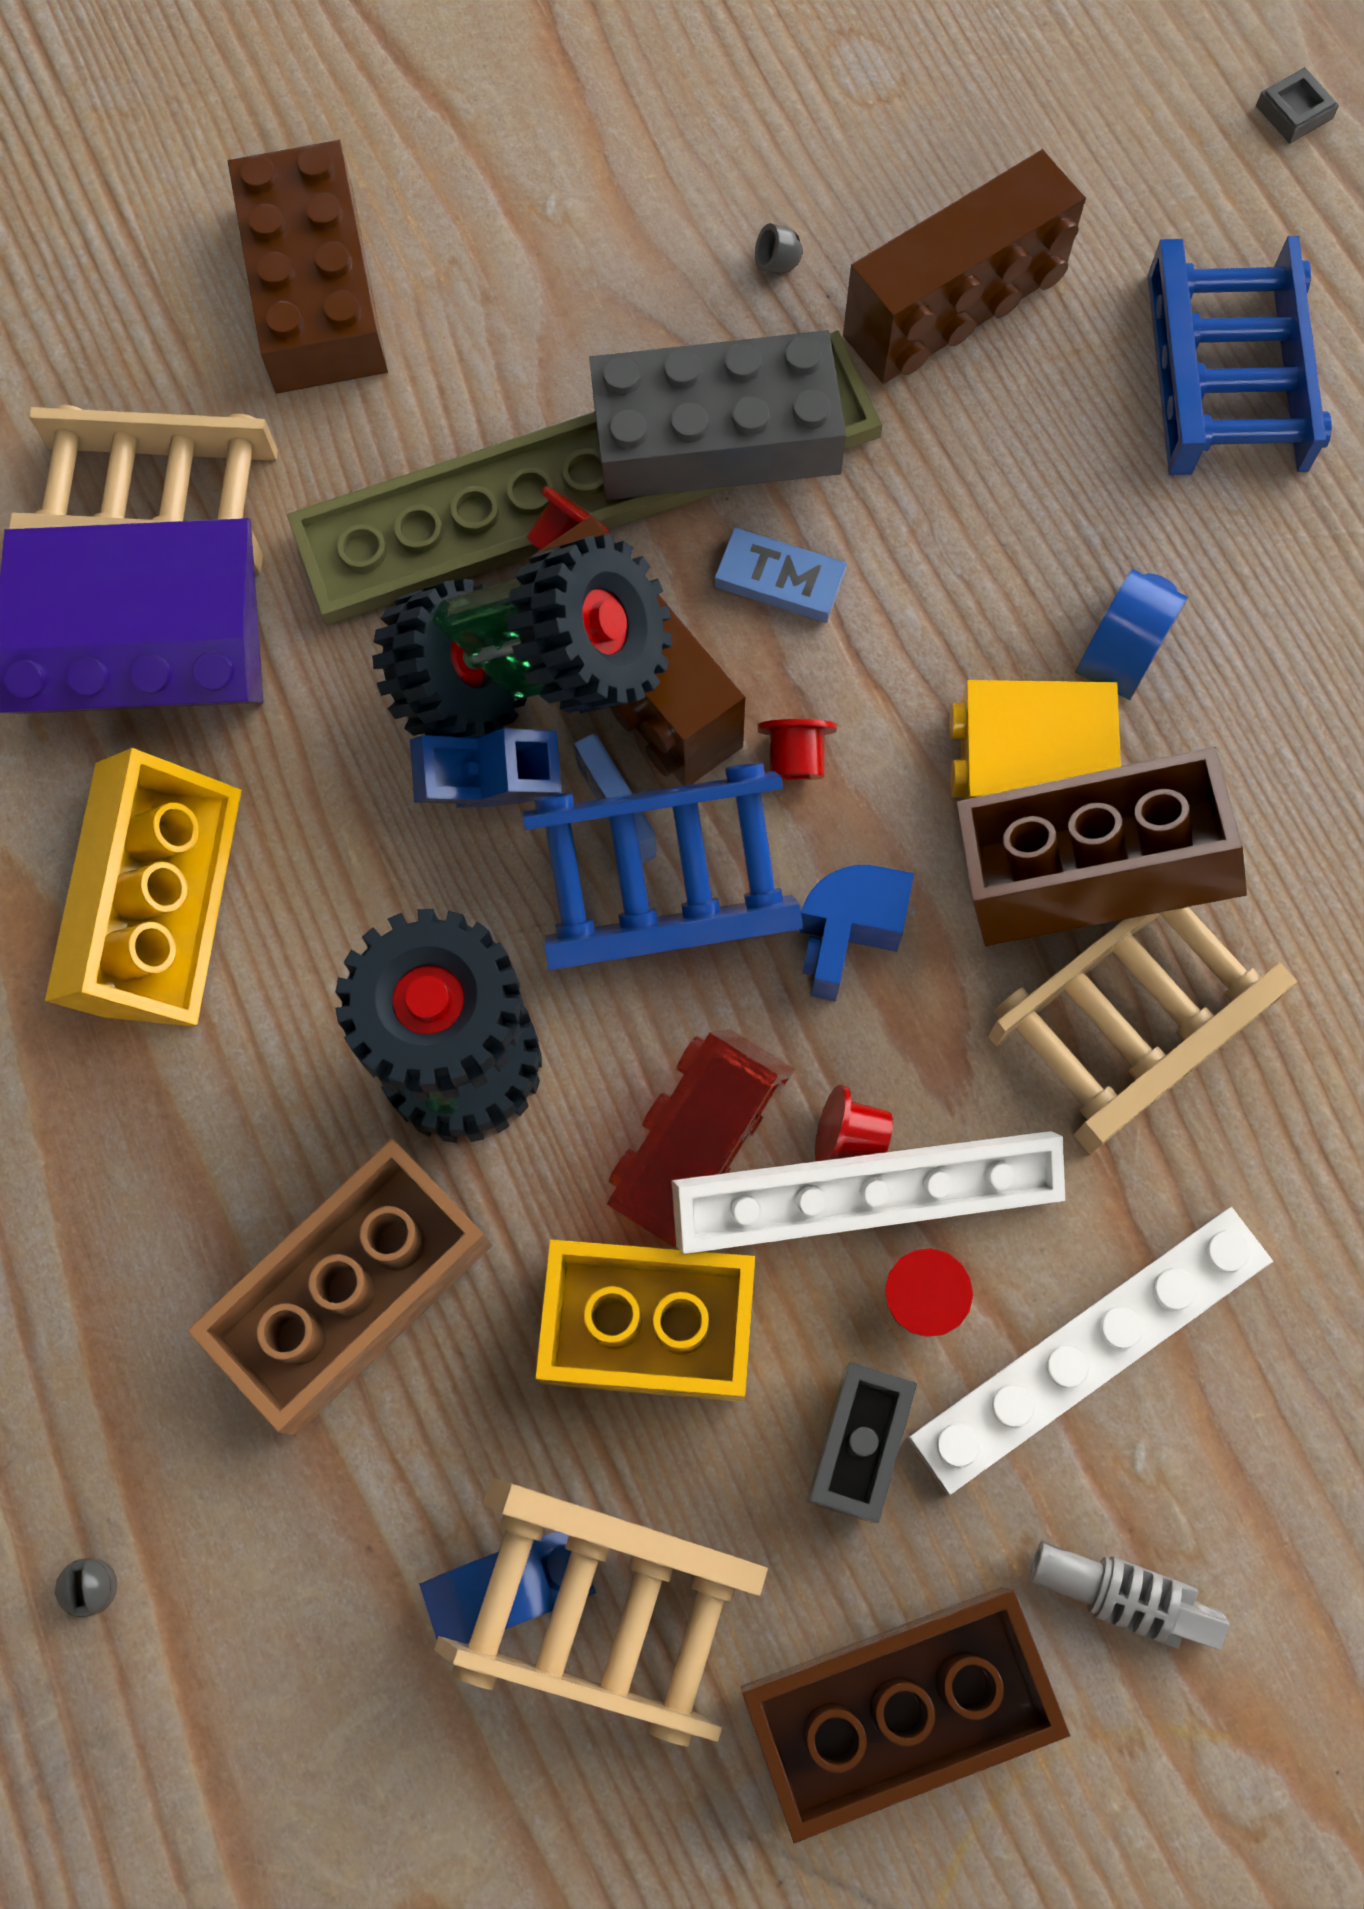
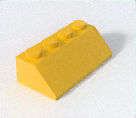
(144, 892)

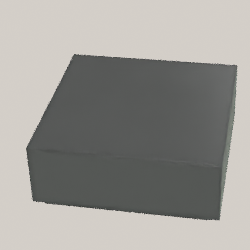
(1297, 105)

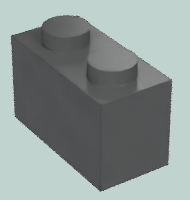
(861, 1443)

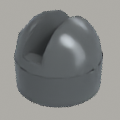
(777, 249)
(98, 1587)

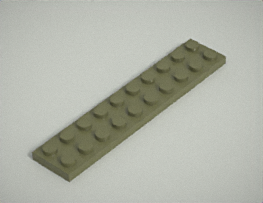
(481, 507)

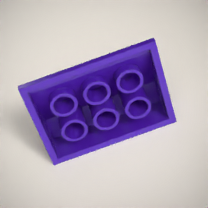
(128, 617)

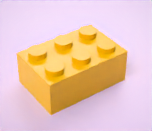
(646, 1320)

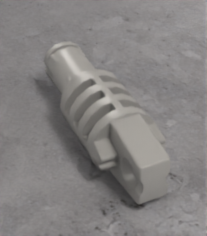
(1130, 1597)

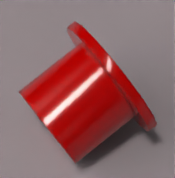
(556, 519)
(797, 747)
(851, 1128)
(928, 1292)

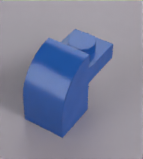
(1132, 631)
(486, 770)
(852, 906)
(457, 1595)

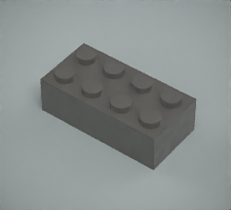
(717, 415)

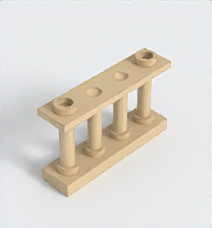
(131, 433)
(1151, 1069)
(589, 1541)

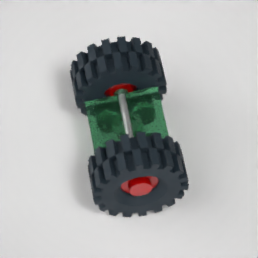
(568, 627)
(441, 1025)

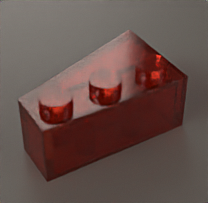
(697, 1127)

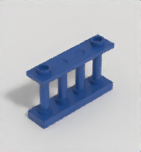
(1186, 381)
(701, 917)

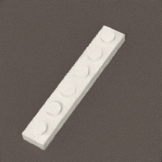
(867, 1191)
(1088, 1351)

